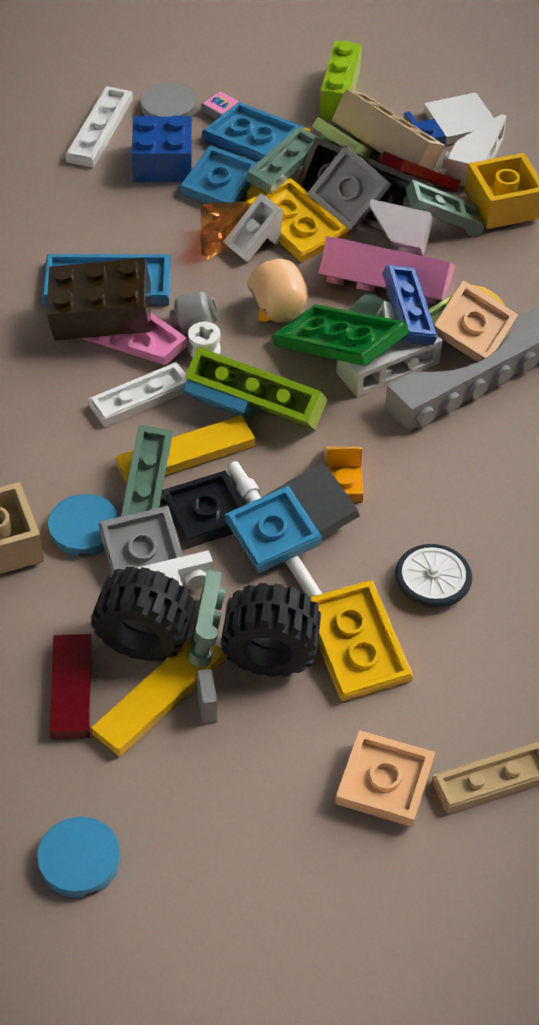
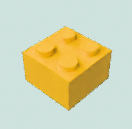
(504, 190)

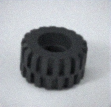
(143, 614)
(271, 630)

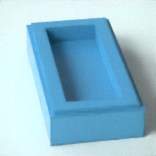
(219, 399)

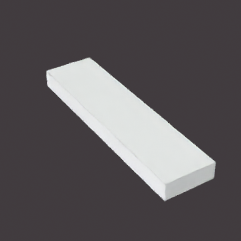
(99, 127)

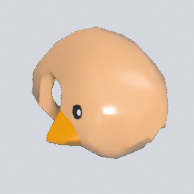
(278, 290)

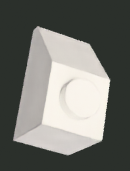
(403, 226)

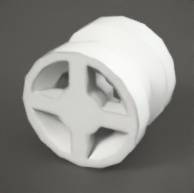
(204, 335)

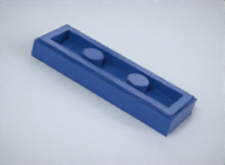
(409, 304)

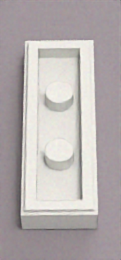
(139, 394)

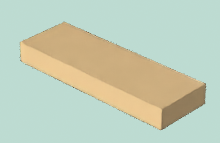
(488, 778)

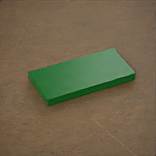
(340, 334)

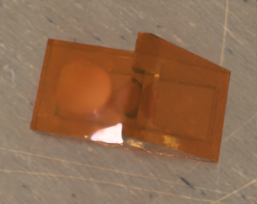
(217, 223)

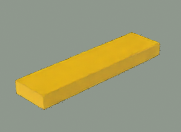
(200, 446)
(151, 700)

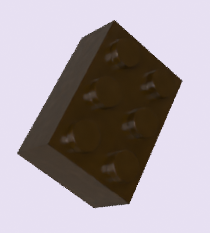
(99, 299)

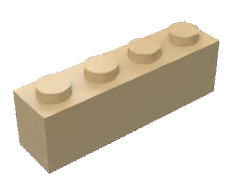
(385, 130)

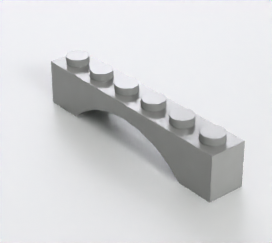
(427, 395)

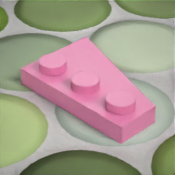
(158, 346)

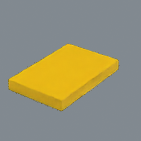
(303, 222)
(359, 642)

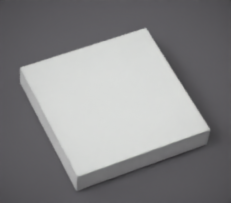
(458, 115)

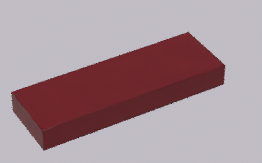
(420, 171)
(71, 686)

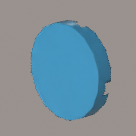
(75, 524)
(78, 857)

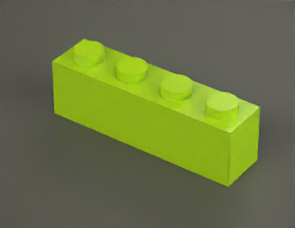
(260, 388)

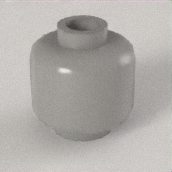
(192, 309)

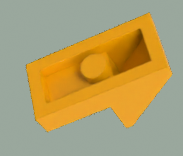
(346, 467)

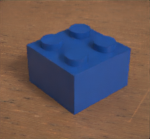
(161, 148)

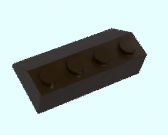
(324, 152)

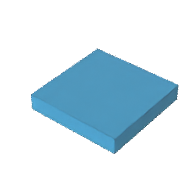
(218, 177)
(273, 529)

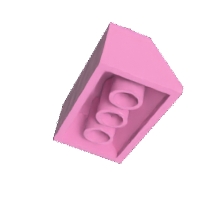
(365, 264)

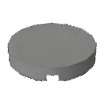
(169, 100)

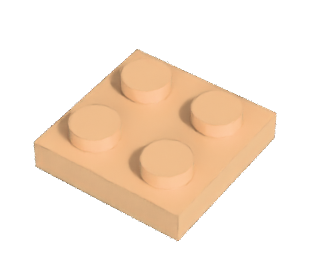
(474, 322)
(385, 778)

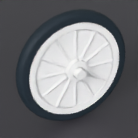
(433, 575)

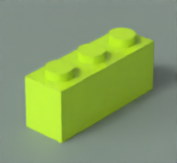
(340, 75)

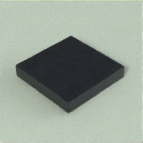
(201, 507)

